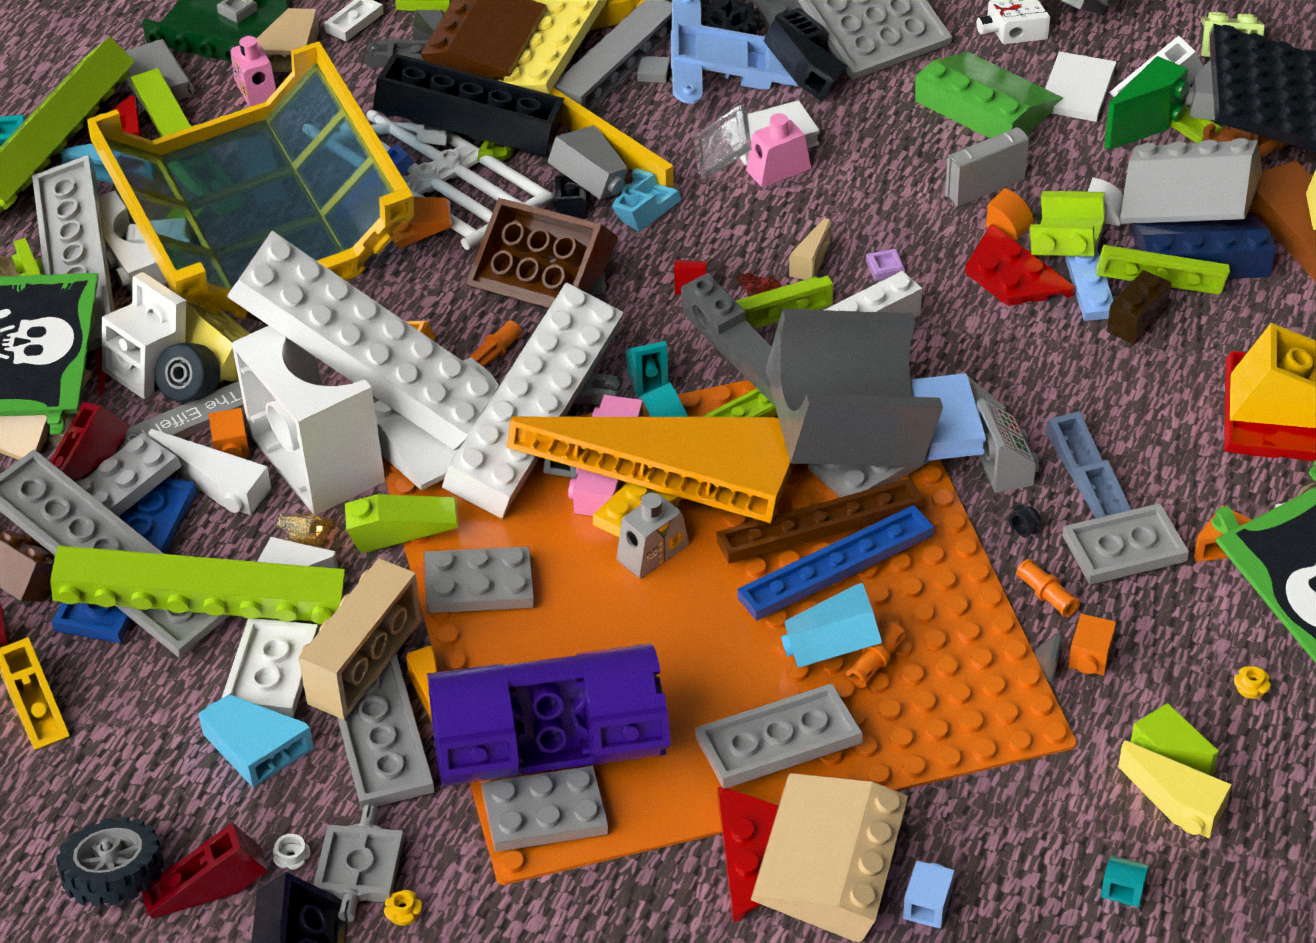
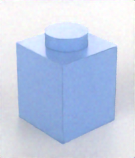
(928, 894)

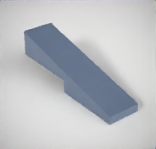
(1088, 470)

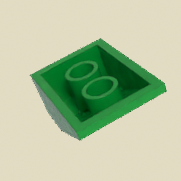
(1147, 103)

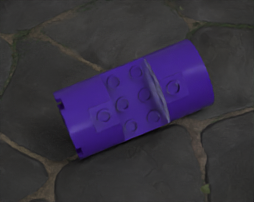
(548, 714)

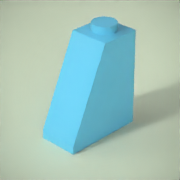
(832, 628)
(254, 737)

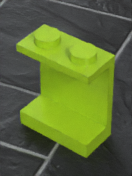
(1069, 223)

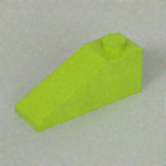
(396, 519)

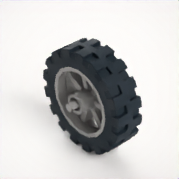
(110, 861)

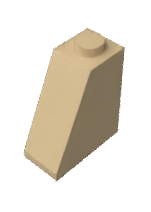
(288, 32)

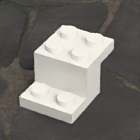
(140, 332)

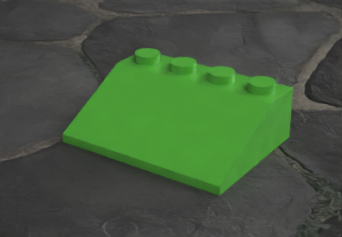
(983, 95)

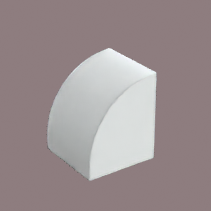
(1113, 199)

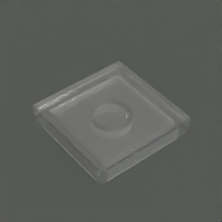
(722, 142)

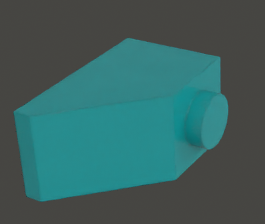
(647, 367)

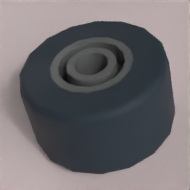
(187, 372)

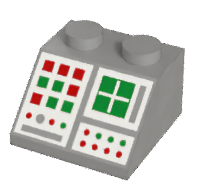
(1006, 454)

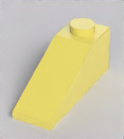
(1179, 791)

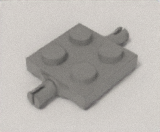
(359, 862)

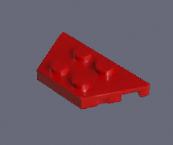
(1012, 271)
(745, 835)

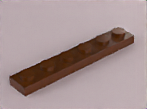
(818, 521)

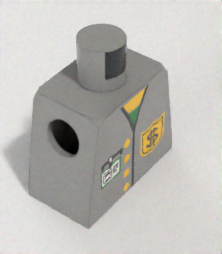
(651, 535)

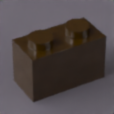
(1138, 307)

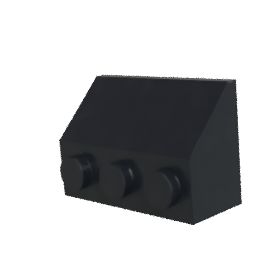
(296, 913)

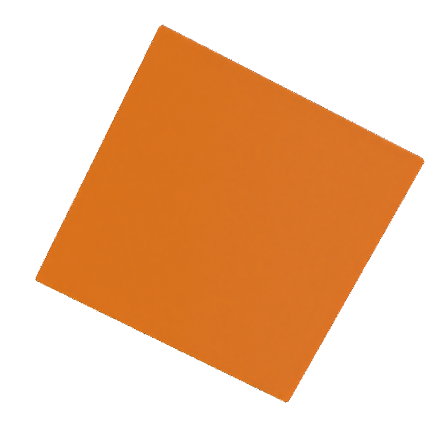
(946, 705)

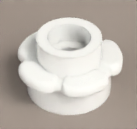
(287, 844)

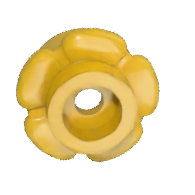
(1251, 688)
(403, 915)

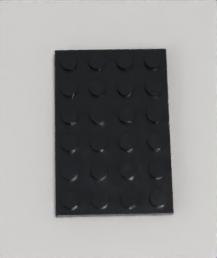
(1263, 86)

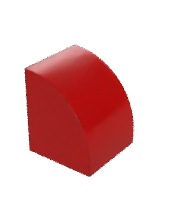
(687, 271)

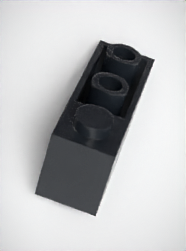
(804, 60)

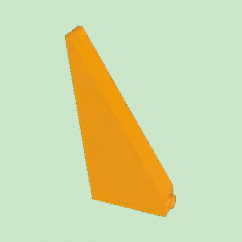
(708, 460)

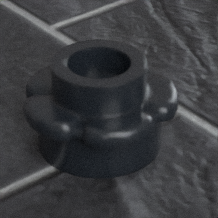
(1025, 520)

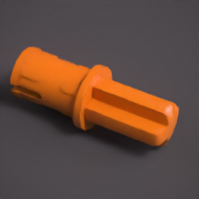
(497, 343)

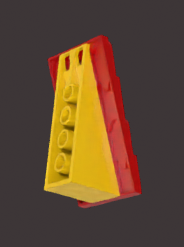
(1272, 391)

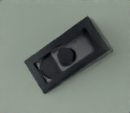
(570, 198)

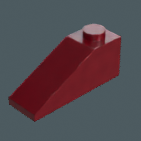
(89, 441)
(208, 873)

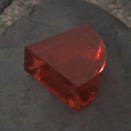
(755, 285)

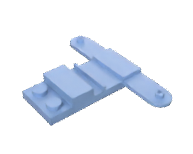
(717, 50)

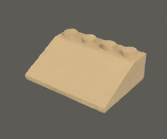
(830, 852)

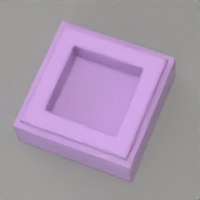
(884, 264)

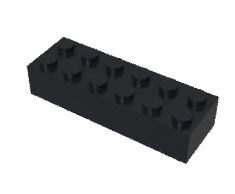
(468, 104)

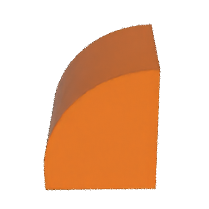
(1009, 214)

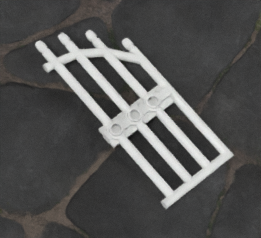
(452, 164)

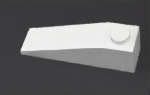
(222, 476)

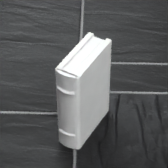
(794, 112)

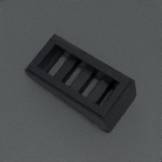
(806, 26)

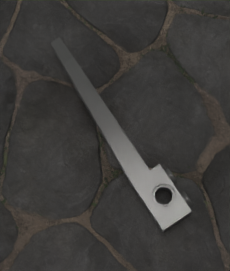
(726, 328)

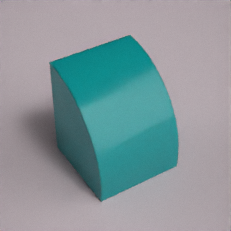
(663, 402)
(1124, 880)

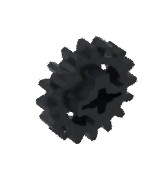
(731, 16)

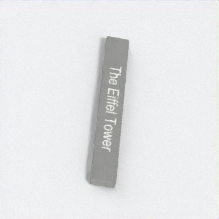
(189, 417)

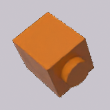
(229, 432)
(1092, 644)

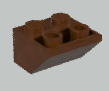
(25, 567)

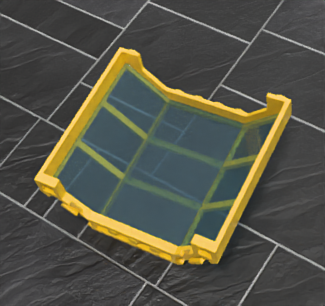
(281, 166)

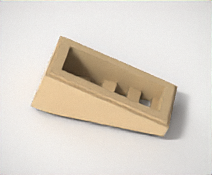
(810, 253)

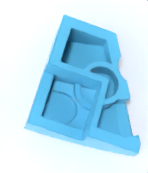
(644, 200)

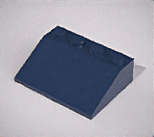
(1237, 242)

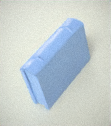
(959, 426)

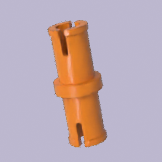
(1048, 588)
(876, 656)

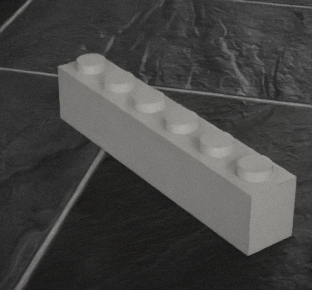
(617, 54)

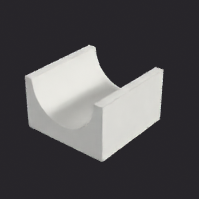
(311, 433)

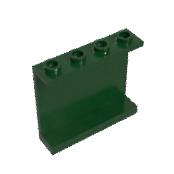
(201, 30)

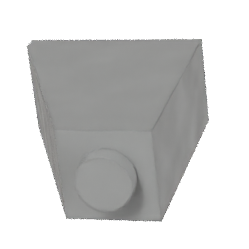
(589, 161)

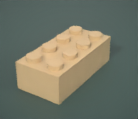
(360, 638)

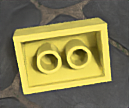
(217, 334)

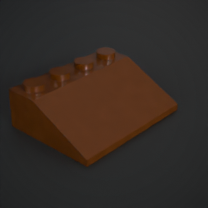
(484, 35)
(523, 241)

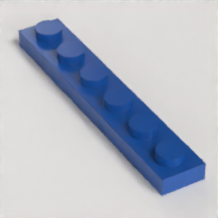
(834, 562)

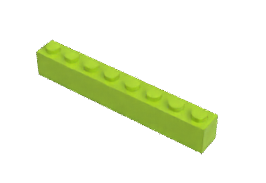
(196, 584)

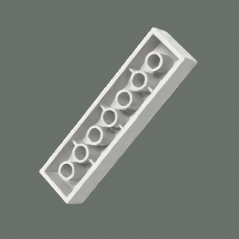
(363, 340)
(537, 385)

